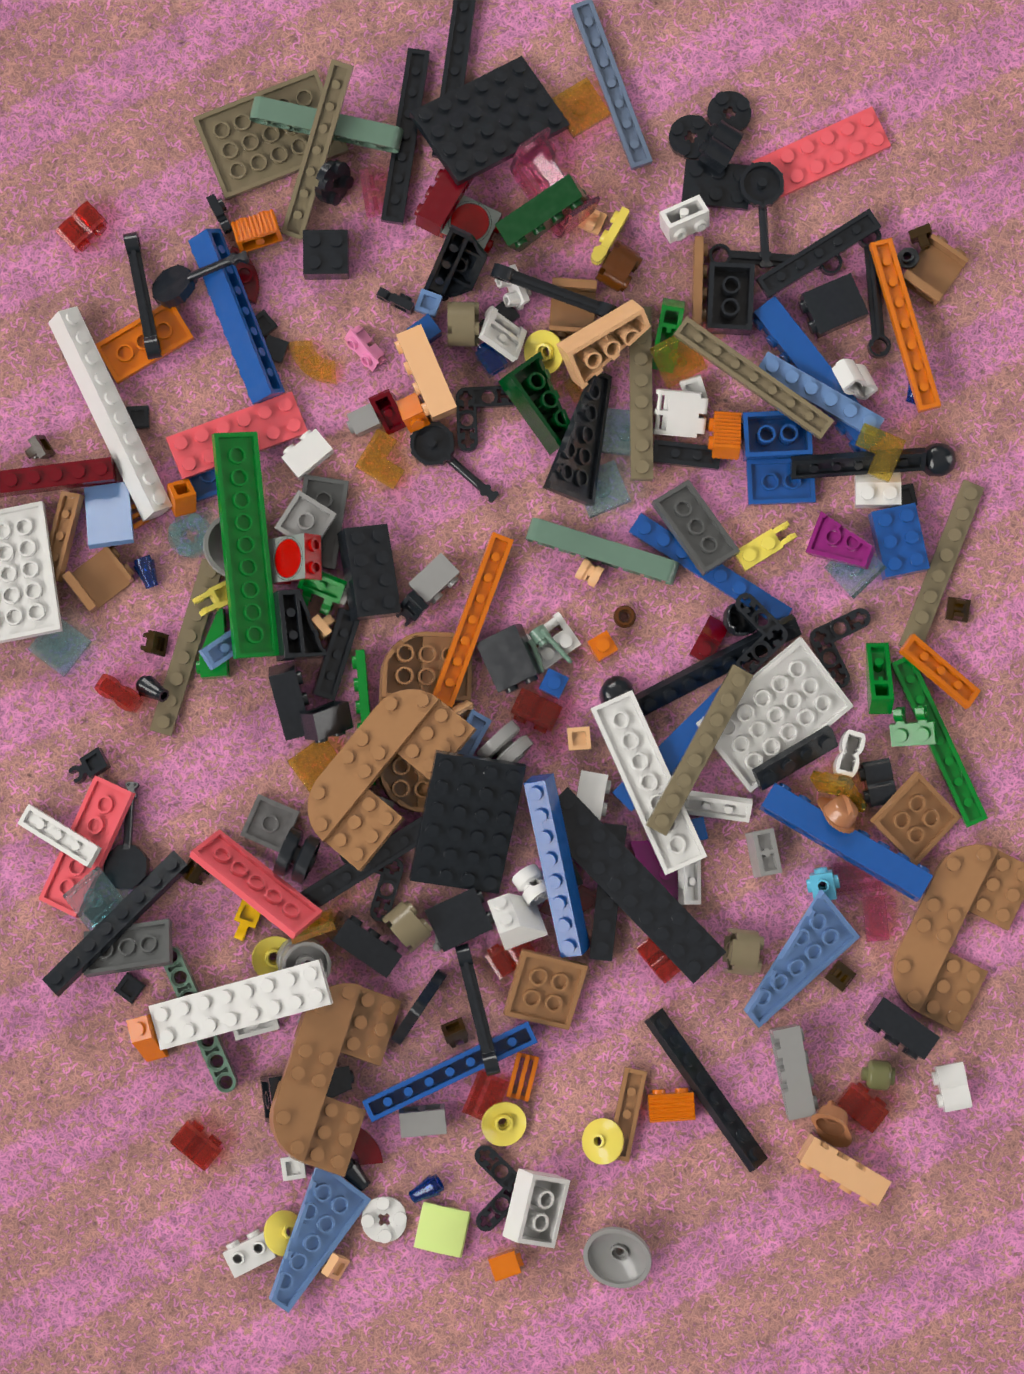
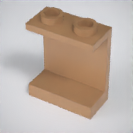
(935, 269)
(567, 318)
(100, 578)

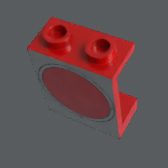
(475, 219)
(295, 558)

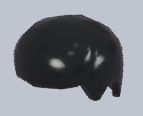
(939, 459)
(735, 623)
(614, 687)

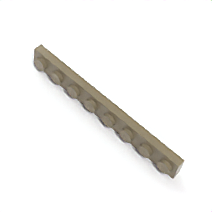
(317, 148)
(753, 378)
(641, 406)
(943, 561)
(185, 653)
(699, 750)

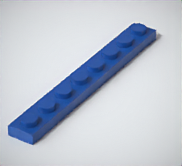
(720, 577)

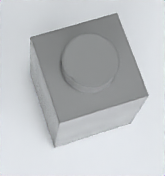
(363, 420)

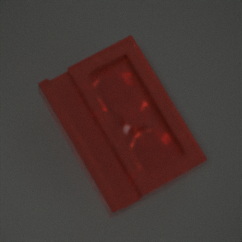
(484, 1094)

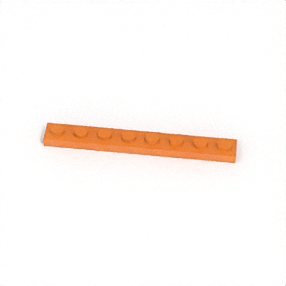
(905, 325)
(472, 618)

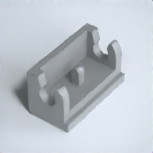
(763, 853)
(422, 1120)

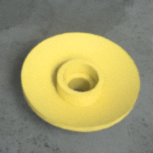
(541, 341)
(261, 952)
(508, 1132)
(611, 1144)
(275, 1231)

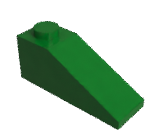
(669, 321)
(216, 630)
(879, 679)

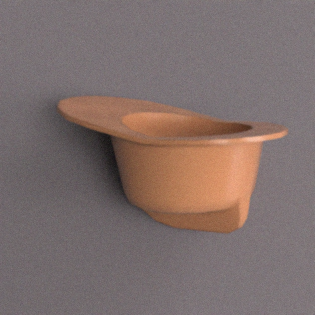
(839, 812)
(832, 1125)

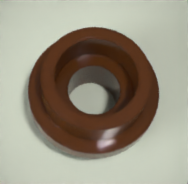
(624, 609)

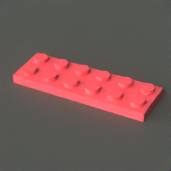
(829, 150)
(273, 420)
(97, 821)
(256, 884)

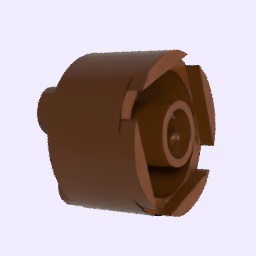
(618, 266)

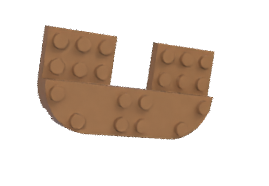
(414, 664)
(340, 800)
(922, 968)
(301, 1115)

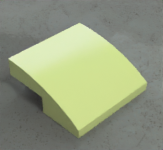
(442, 1229)

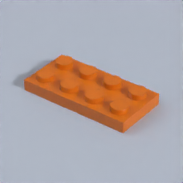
(125, 349)

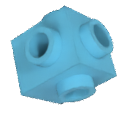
(822, 874)

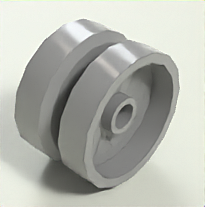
(503, 746)
(304, 951)

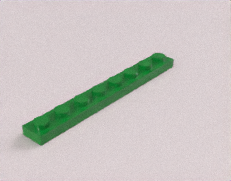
(944, 751)

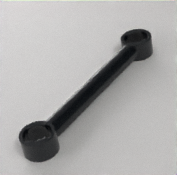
(134, 253)
(753, 258)
(550, 290)
(875, 302)
(477, 1009)

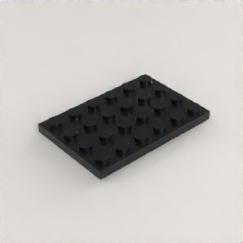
(488, 119)
(467, 821)

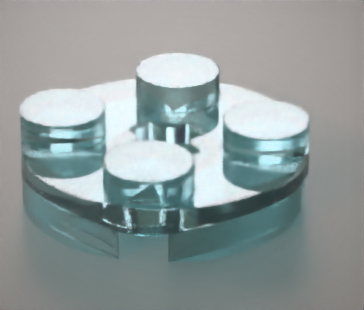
(178, 531)

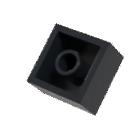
(325, 254)

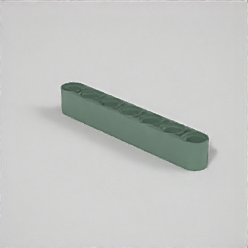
(348, 129)
(603, 550)
(207, 1051)

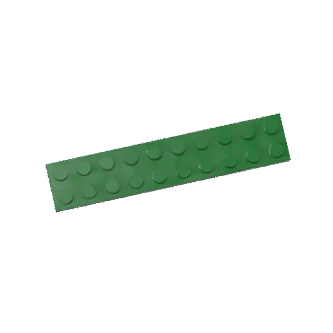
(245, 545)

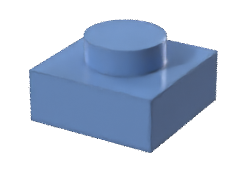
(428, 303)

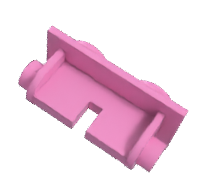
(370, 356)

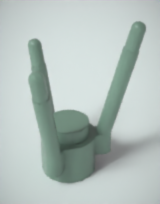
(541, 637)

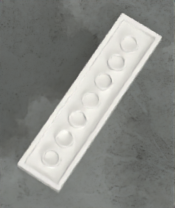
(646, 778)
(241, 1004)

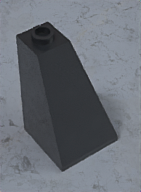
(340, 1083)

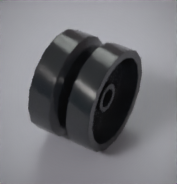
(299, 856)

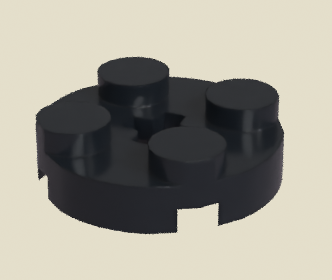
(733, 100)
(680, 129)
(333, 191)

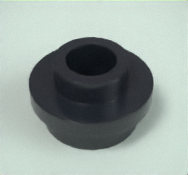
(910, 263)

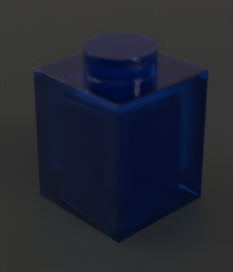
(490, 359)

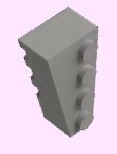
(793, 1071)

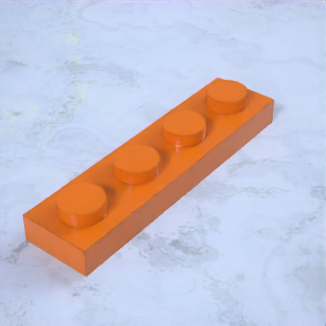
(939, 671)

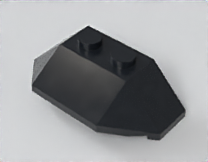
(456, 265)

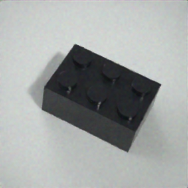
(730, 298)
(900, 1028)

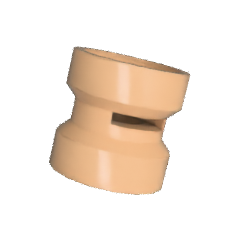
(589, 572)

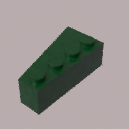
(541, 213)
(537, 401)

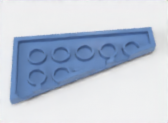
(809, 950)
(322, 1222)

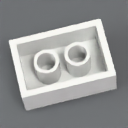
(536, 1208)

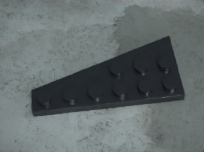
(579, 455)

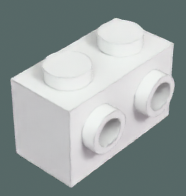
(684, 219)
(247, 1254)

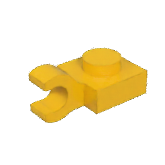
(247, 917)

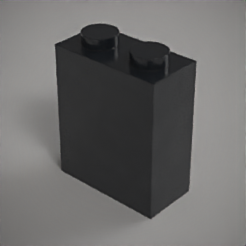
(833, 306)
(509, 658)
(460, 919)

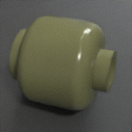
(878, 1075)

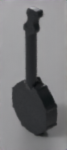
(762, 187)
(178, 282)
(434, 447)
(127, 863)

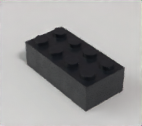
(369, 572)

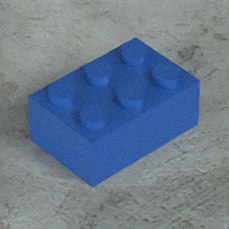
(773, 436)
(899, 541)

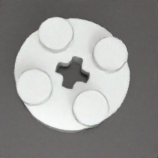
(370, 1219)

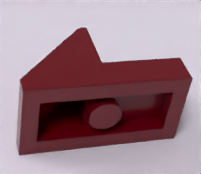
(387, 411)
(709, 639)

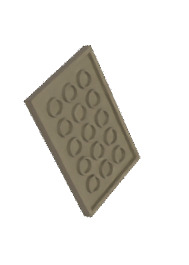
(255, 154)

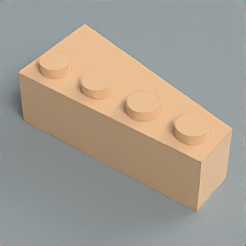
(602, 341)
(426, 373)
(843, 1169)

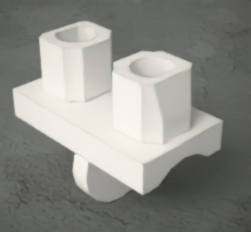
(517, 295)

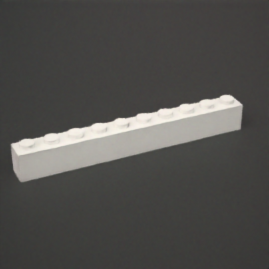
(110, 413)

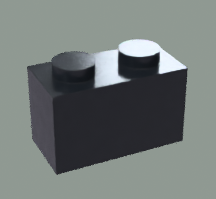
(326, 721)

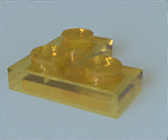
(886, 450)
(375, 463)
(838, 785)

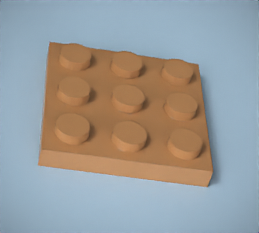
(915, 818)
(545, 989)

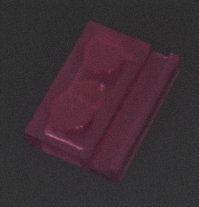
(854, 880)

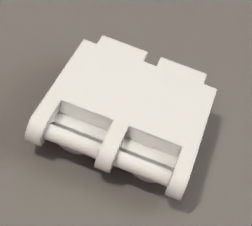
(680, 413)

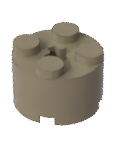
(463, 324)
(407, 926)
(743, 952)

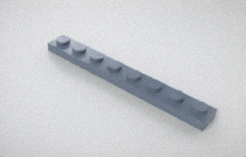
(611, 84)

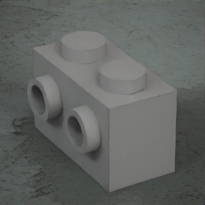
(434, 579)

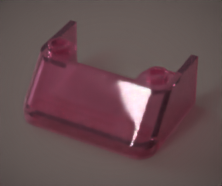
(536, 171)

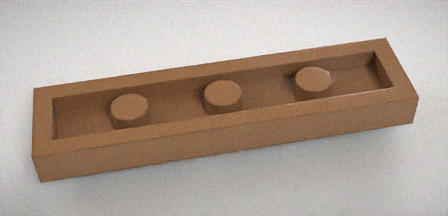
(699, 272)
(64, 530)
(629, 1106)

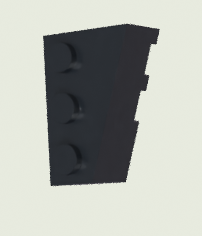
(295, 629)
(288, 697)
(364, 944)

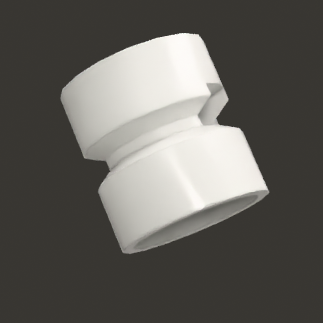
(532, 885)

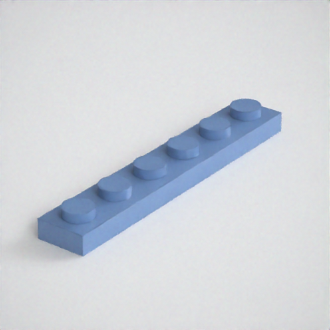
(820, 394)

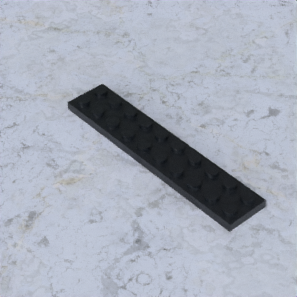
(637, 890)

